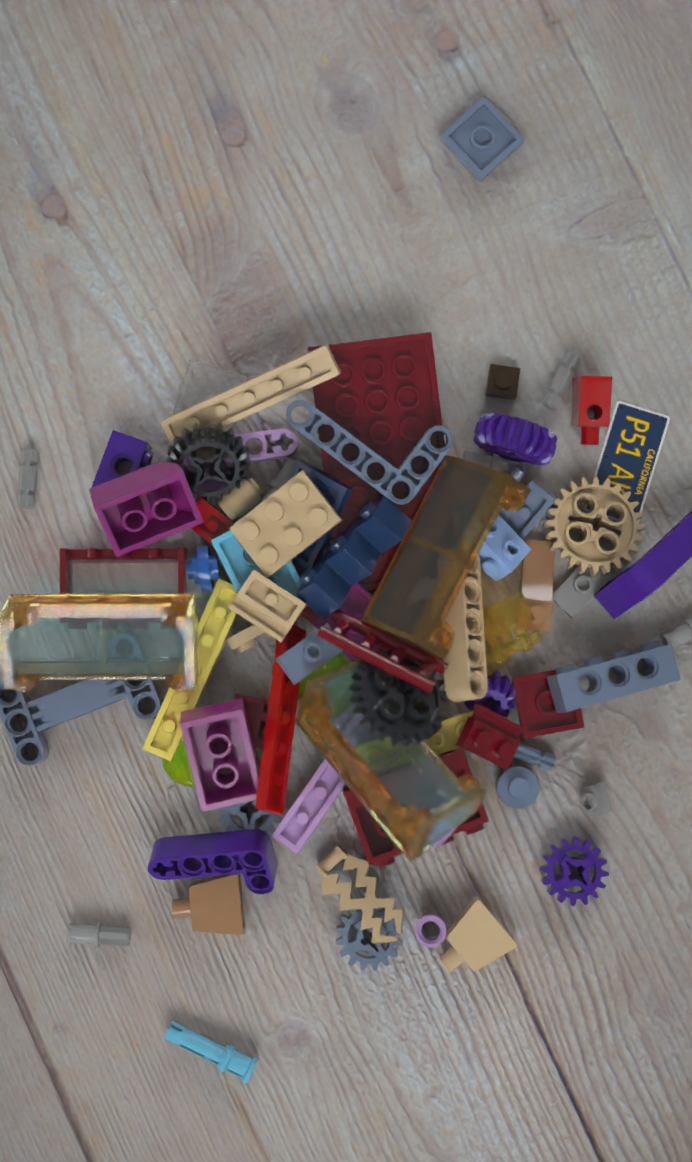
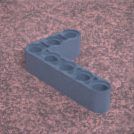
(367, 456)

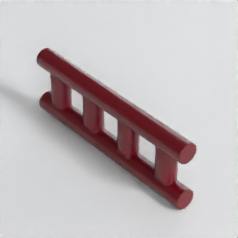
(391, 664)

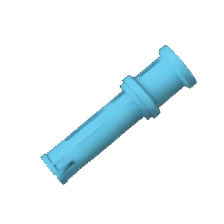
(224, 1057)

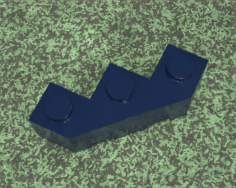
(352, 556)

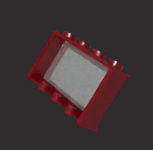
(131, 573)

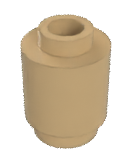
(241, 500)

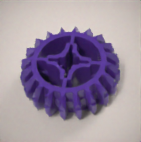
(515, 439)

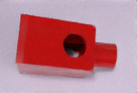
(592, 392)

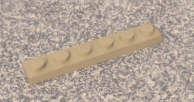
(256, 393)

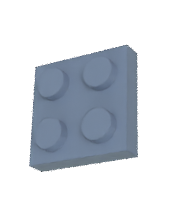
(482, 139)

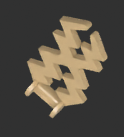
(331, 886)

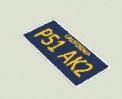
(631, 452)

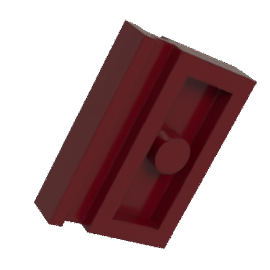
(490, 736)

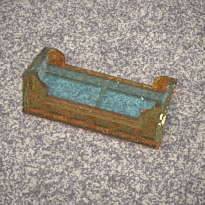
(99, 638)
(400, 786)

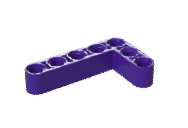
(649, 571)

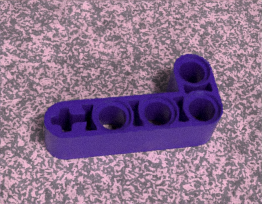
(217, 854)

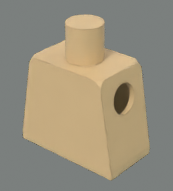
(476, 938)

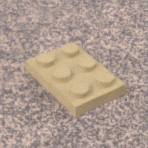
(285, 524)

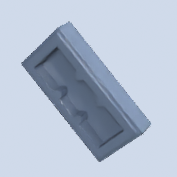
(307, 657)

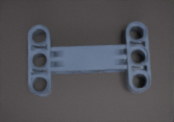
(65, 706)

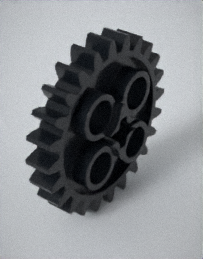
(400, 700)

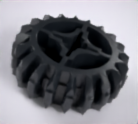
(206, 446)

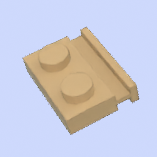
(267, 605)

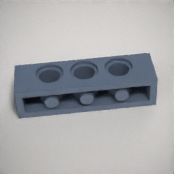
(659, 670)

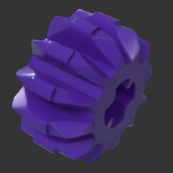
(499, 695)

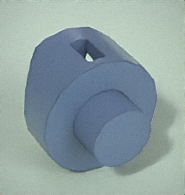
(517, 787)

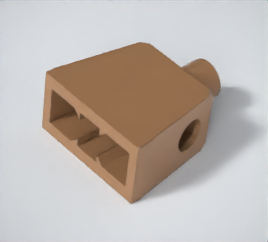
(214, 905)

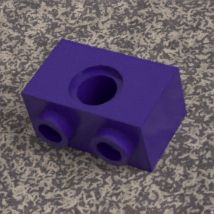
(120, 449)

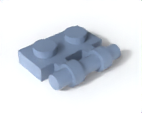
(534, 508)

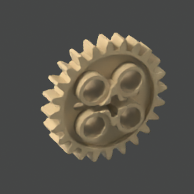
(600, 500)

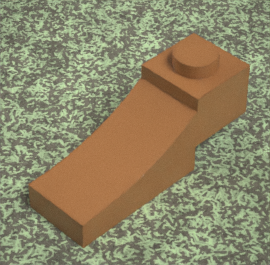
(537, 583)

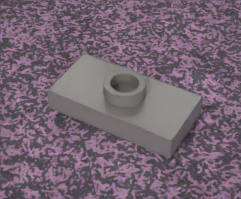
(578, 590)

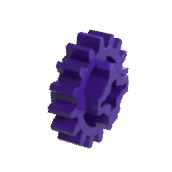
(583, 862)

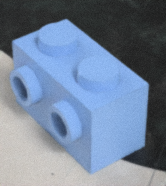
(502, 550)

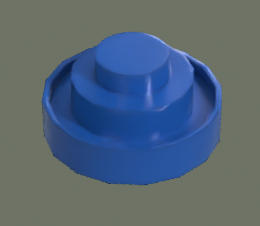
(203, 568)

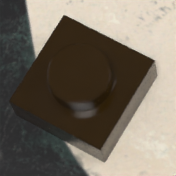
(502, 381)

